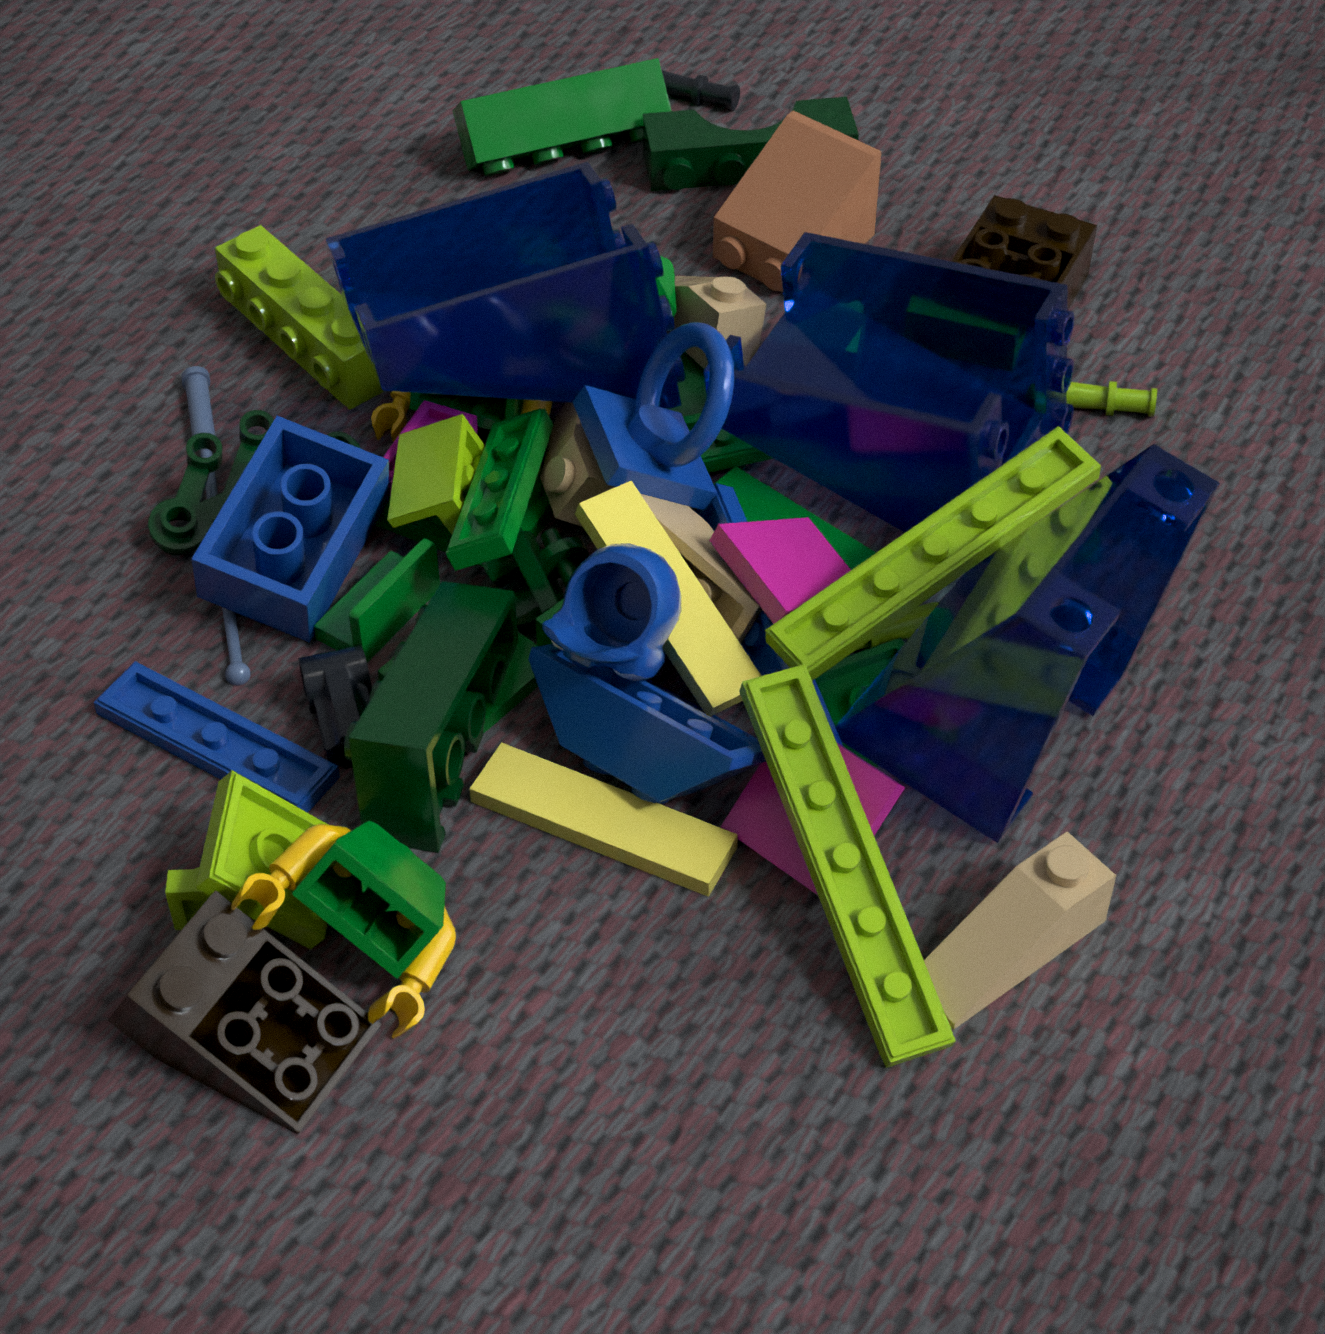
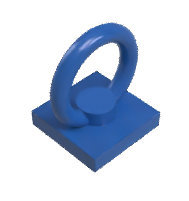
(652, 443)

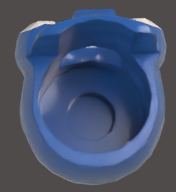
(618, 611)

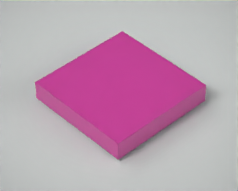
(779, 561)
(765, 827)

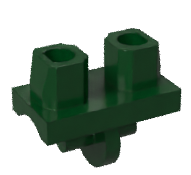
(540, 571)

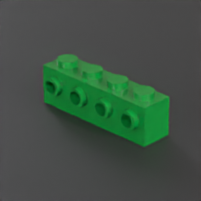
(559, 116)

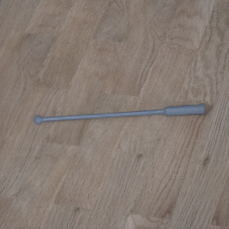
(196, 382)

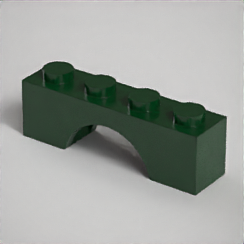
(691, 152)

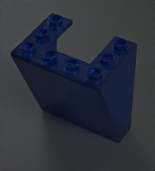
(509, 294)
(902, 374)
(1023, 634)

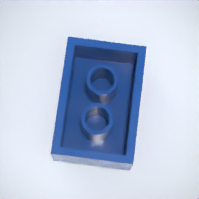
(291, 528)

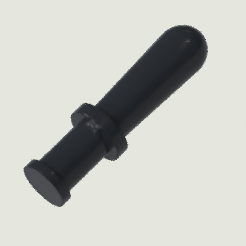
(701, 90)

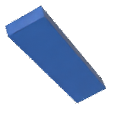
(214, 736)

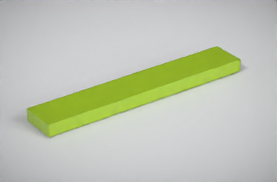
(932, 554)
(846, 867)

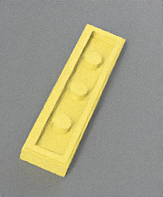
(701, 641)
(604, 819)

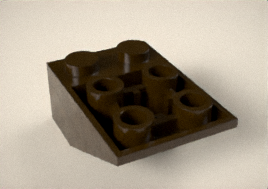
(1030, 244)
(245, 1017)

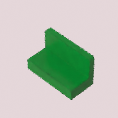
(382, 601)

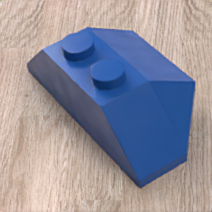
(639, 729)

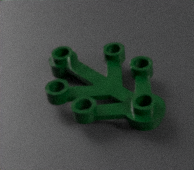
(188, 503)

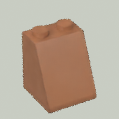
(797, 184)

